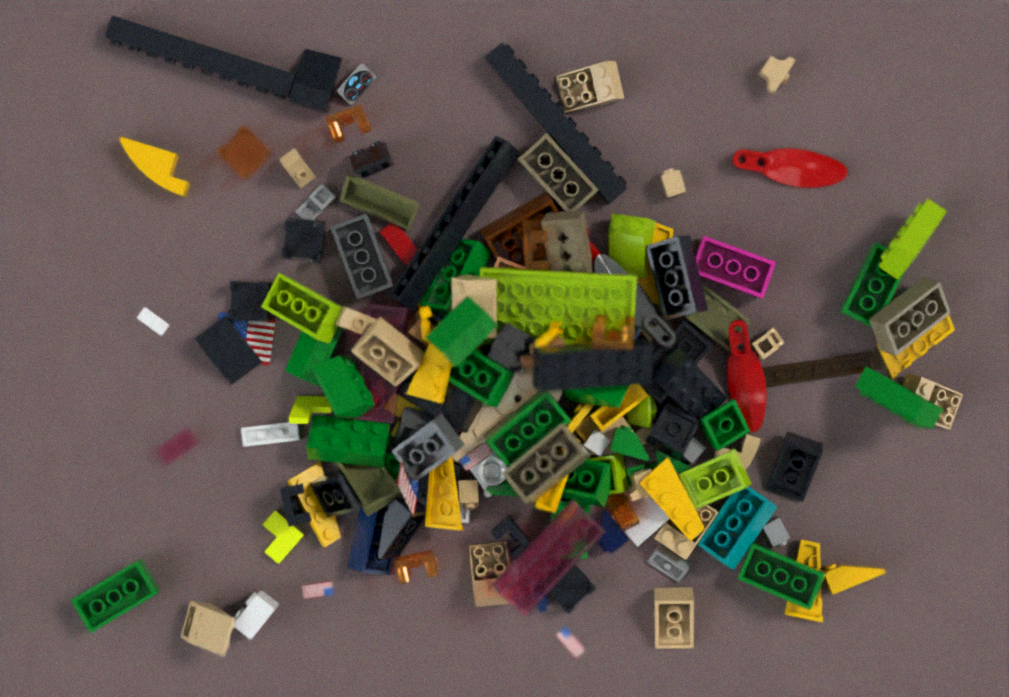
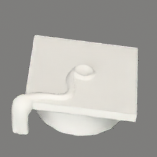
(489, 471)

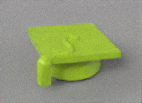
(643, 413)

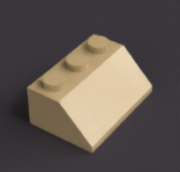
(480, 290)
(388, 352)

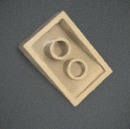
(674, 617)

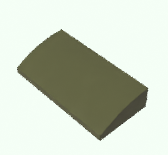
(379, 202)
(715, 321)
(370, 485)

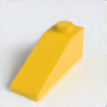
(844, 576)

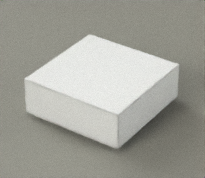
(597, 442)

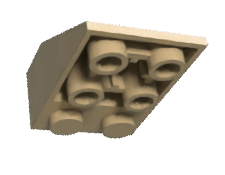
(590, 86)
(937, 394)
(675, 540)
(487, 565)
(207, 627)

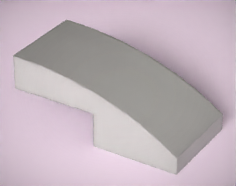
(316, 203)

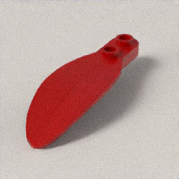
(793, 167)
(746, 377)

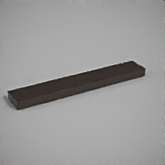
(818, 369)

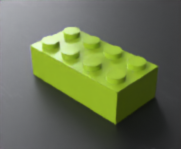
(911, 238)
(302, 308)

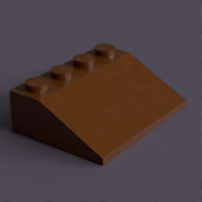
(506, 233)

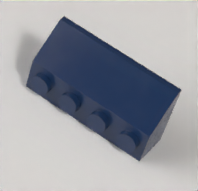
(367, 542)

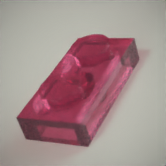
(177, 446)

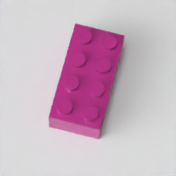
(733, 267)

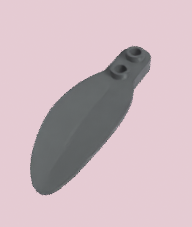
(644, 309)

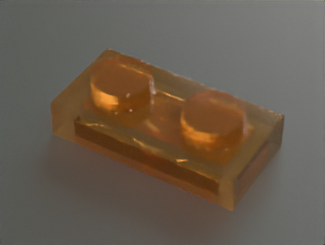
(622, 511)

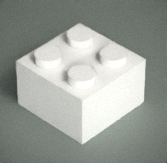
(256, 613)

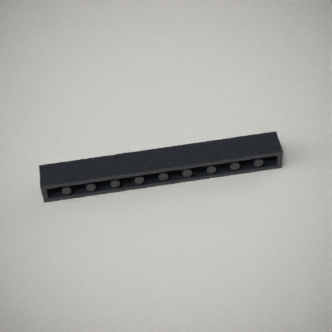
(200, 56)
(555, 123)
(454, 223)

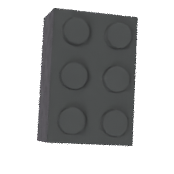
(428, 447)

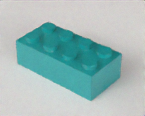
(737, 526)

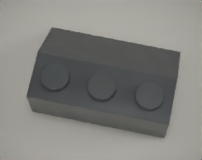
(410, 422)

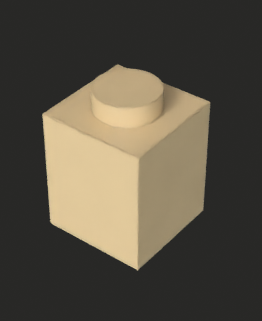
(672, 183)
(468, 494)

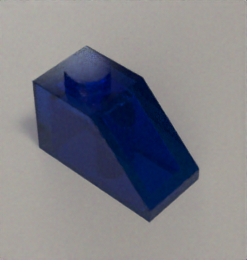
(613, 537)

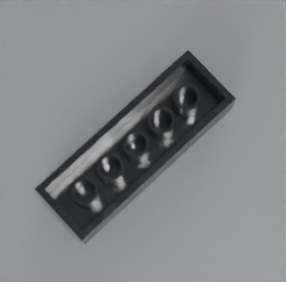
(589, 367)

